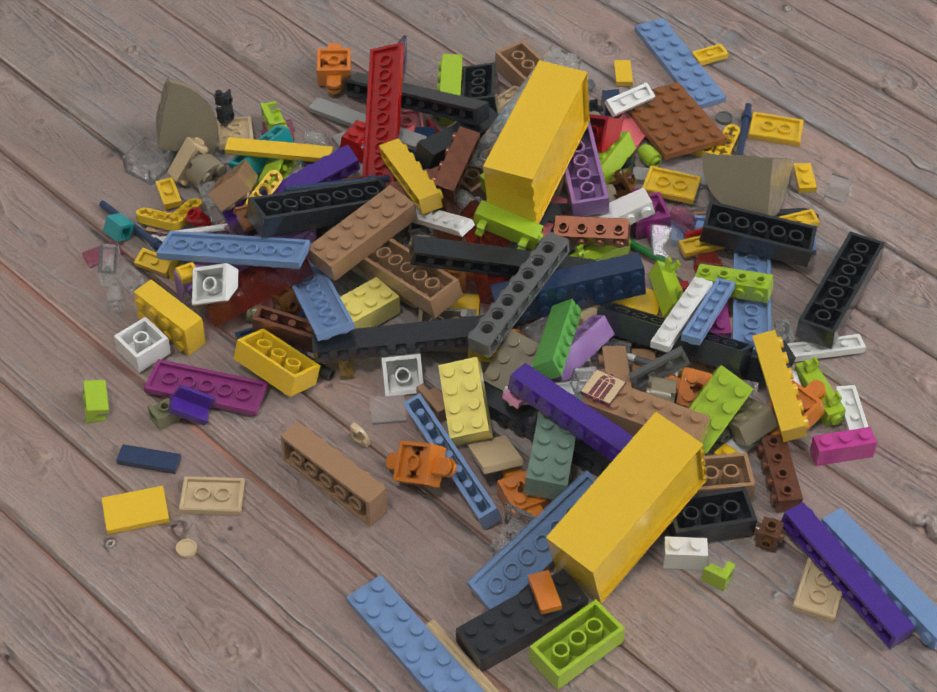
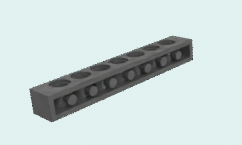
(518, 294)

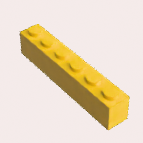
(411, 176)
(779, 385)

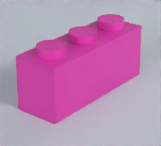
(843, 446)

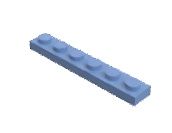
(708, 311)

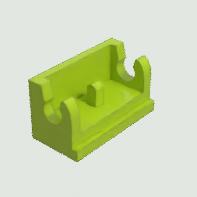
(271, 117)
(95, 400)

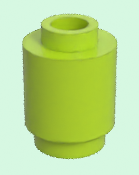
(649, 155)

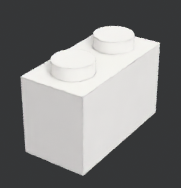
(685, 553)

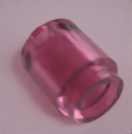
(683, 217)

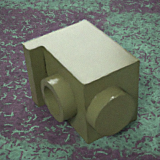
(159, 414)

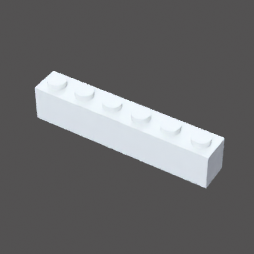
(632, 206)

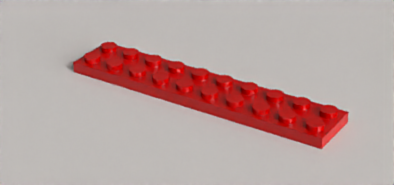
(382, 106)

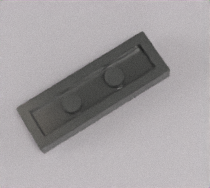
(659, 367)

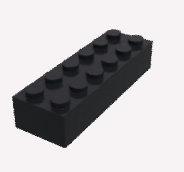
(432, 149)
(758, 234)
(517, 623)

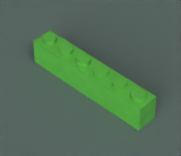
(557, 339)

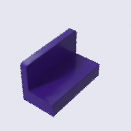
(191, 404)

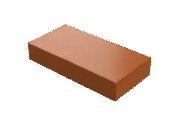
(544, 592)

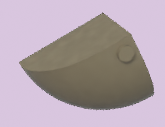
(183, 115)
(748, 181)

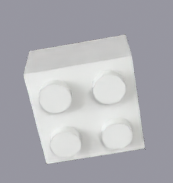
(142, 344)

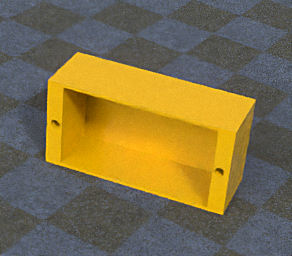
(538, 141)
(628, 507)

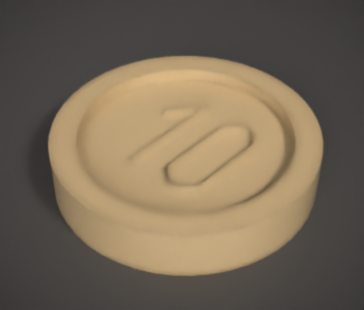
(186, 548)

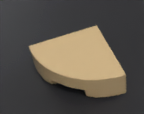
(359, 435)

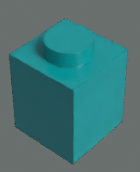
(118, 227)

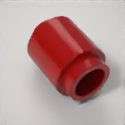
(198, 218)

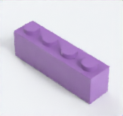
(586, 341)

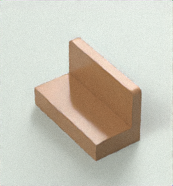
(434, 400)

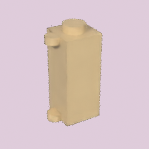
(187, 152)

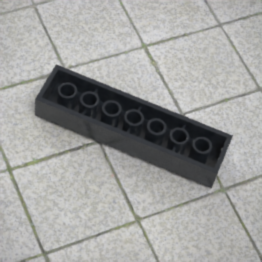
(309, 207)
(840, 290)
(642, 326)

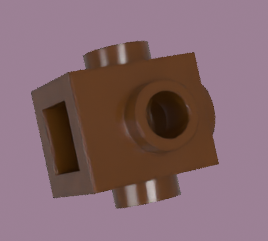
(623, 182)
(286, 301)
(769, 534)

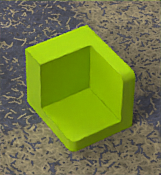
(718, 576)

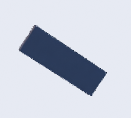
(148, 459)

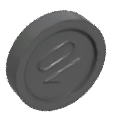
(723, 117)

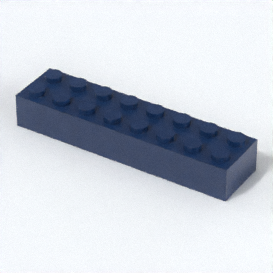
(587, 285)

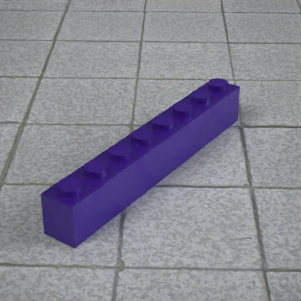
(329, 168)
(568, 411)
(847, 575)

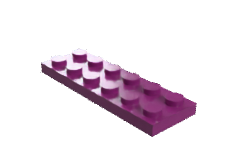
(231, 391)

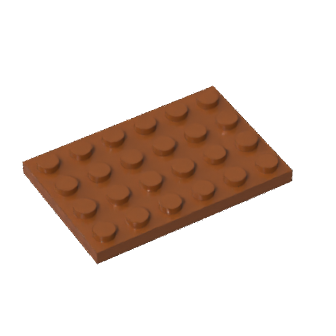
(676, 123)

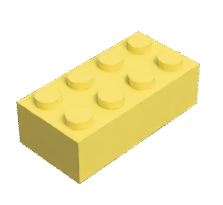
(371, 304)
(465, 401)

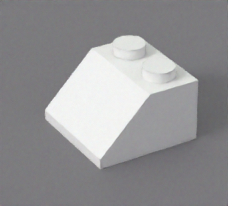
(214, 283)
(401, 373)

